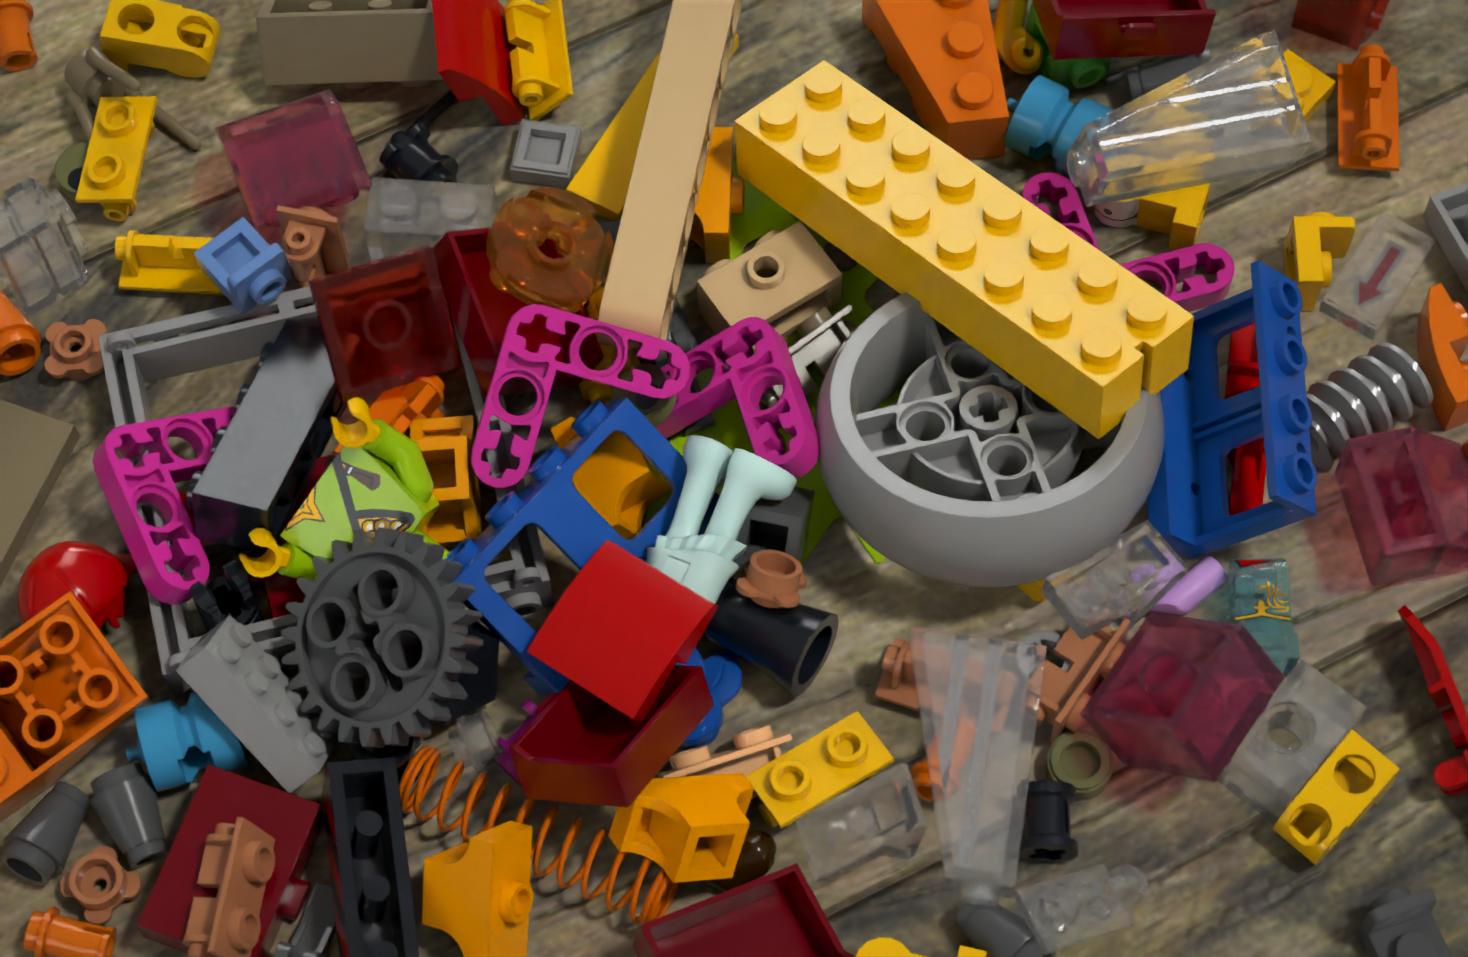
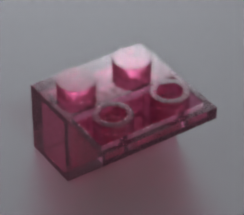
(293, 157)
(1406, 503)

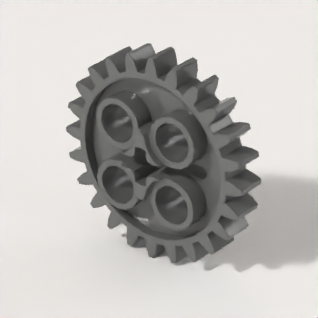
(381, 638)

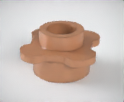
(79, 364)
(772, 579)
(87, 871)

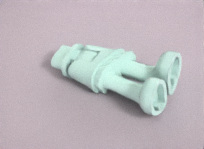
(707, 559)

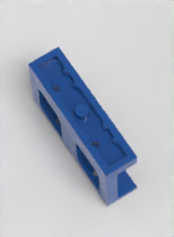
(1200, 428)
(567, 521)

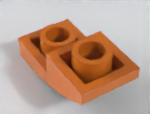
(1440, 344)

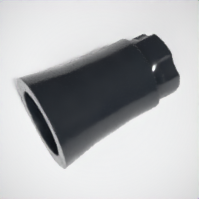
(780, 641)

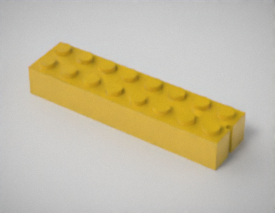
(964, 247)

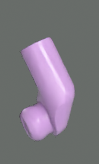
(1193, 588)

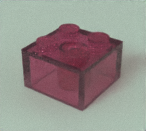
(1183, 695)

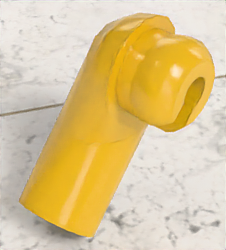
(1013, 42)

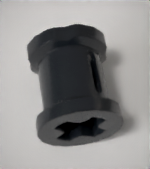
(1048, 823)

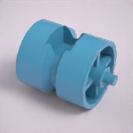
(1048, 122)
(182, 741)

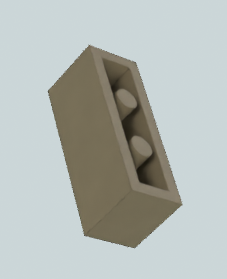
(347, 43)

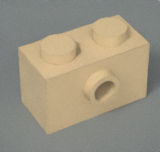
(777, 280)

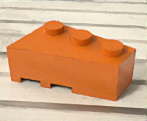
(948, 67)

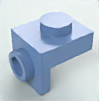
(244, 266)

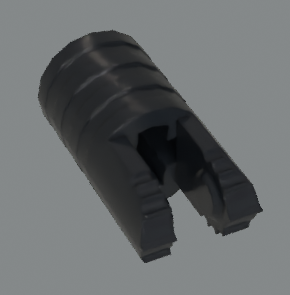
(226, 594)

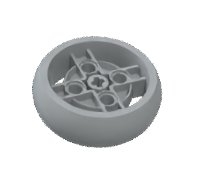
(970, 459)

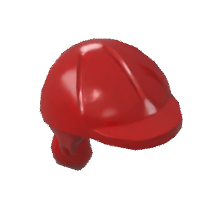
(84, 569)

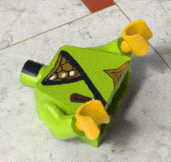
(369, 485)

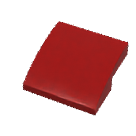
(476, 54)
(622, 629)

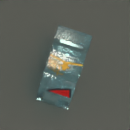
(1261, 603)

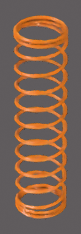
(661, 891)

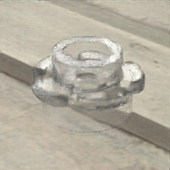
(475, 741)

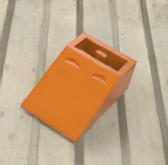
(57, 698)

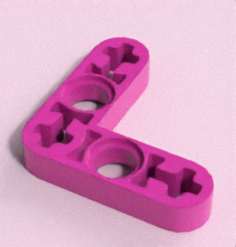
(1160, 268)
(541, 369)
(747, 381)
(153, 483)

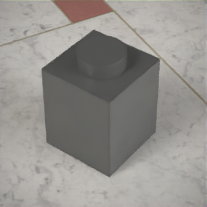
(777, 525)

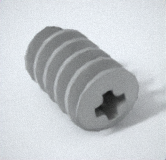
(1363, 398)

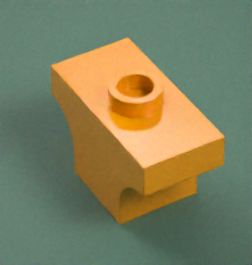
(718, 198)
(447, 453)
(615, 480)
(687, 825)
(483, 892)

